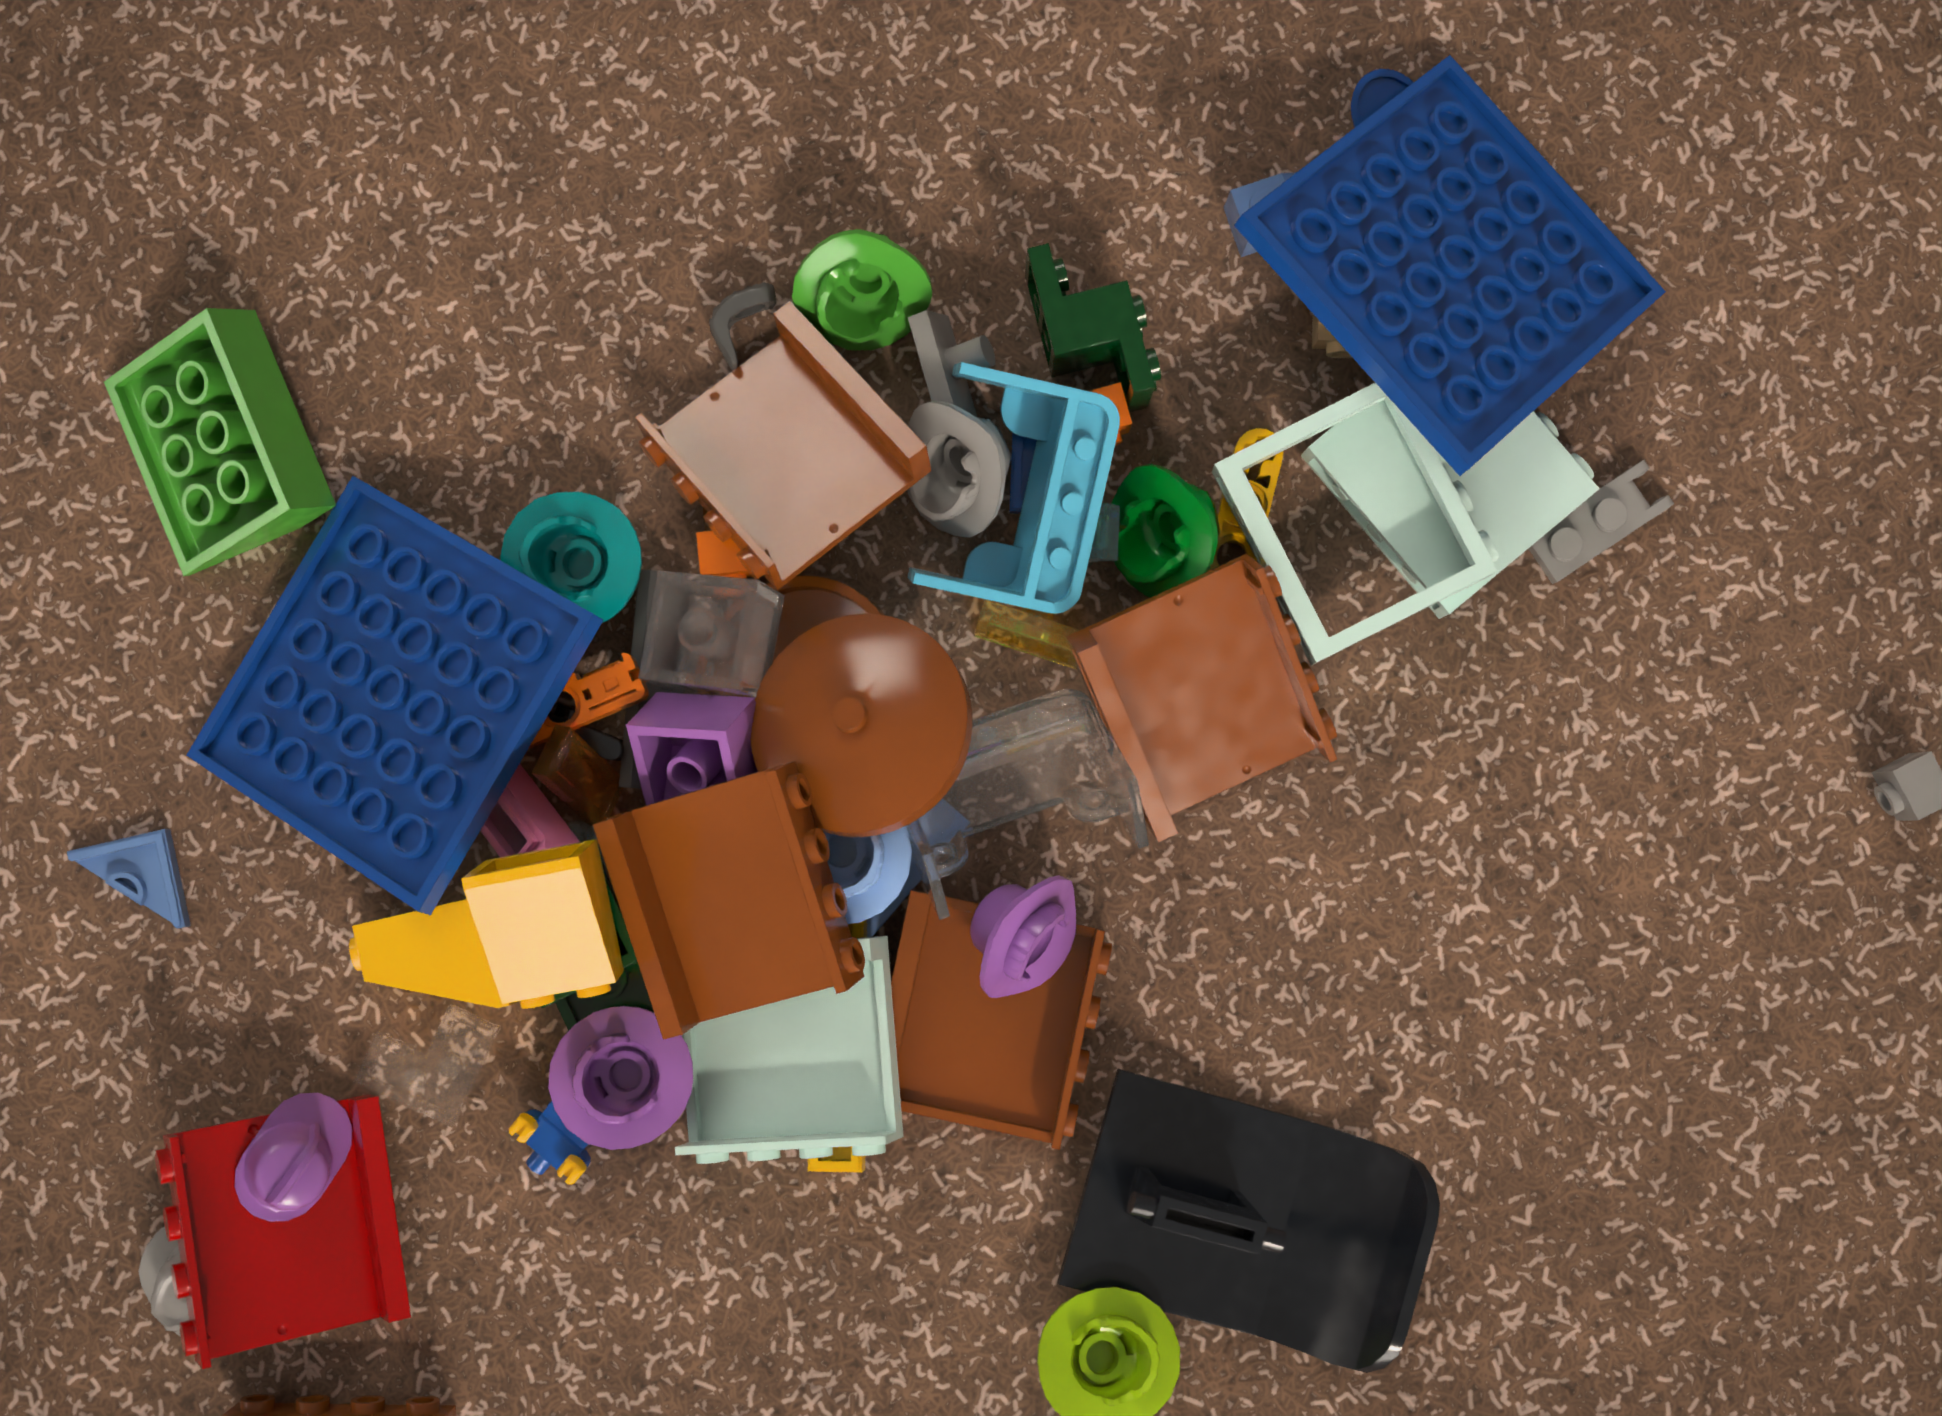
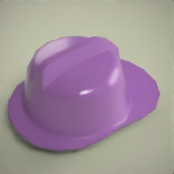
(293, 1157)

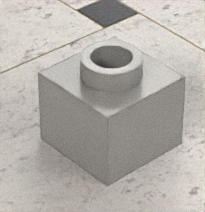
(1910, 786)

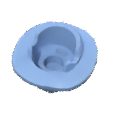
(870, 870)

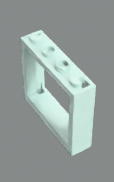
(1267, 549)

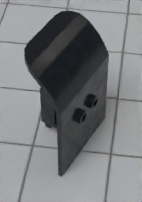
(1254, 1222)

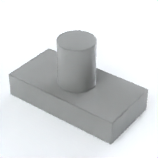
(940, 353)

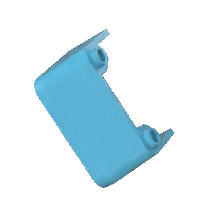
(1061, 499)

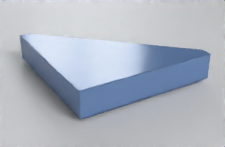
(141, 869)

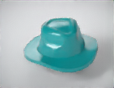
(577, 550)

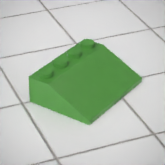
(218, 439)

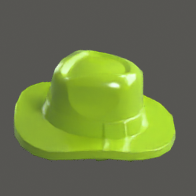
(1108, 1355)

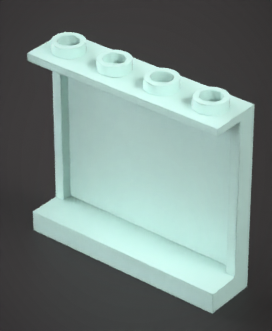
(1514, 489)
(799, 1073)

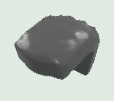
(735, 308)

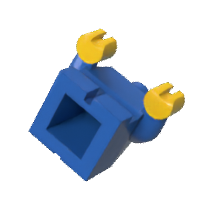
(551, 1144)

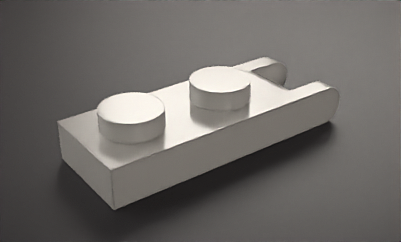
(1597, 524)

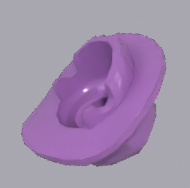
(1023, 934)
(619, 1078)

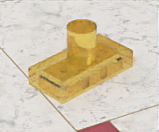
(1026, 632)

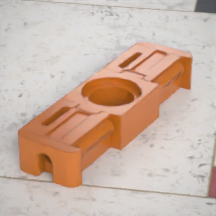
(600, 695)

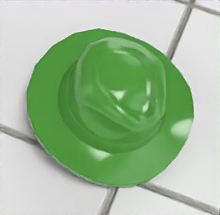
(861, 289)

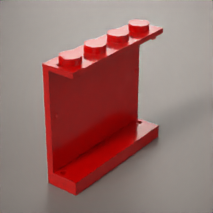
(280, 1279)

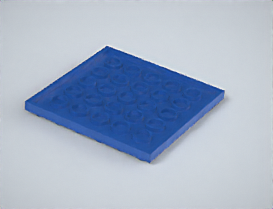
(1450, 262)
(393, 693)

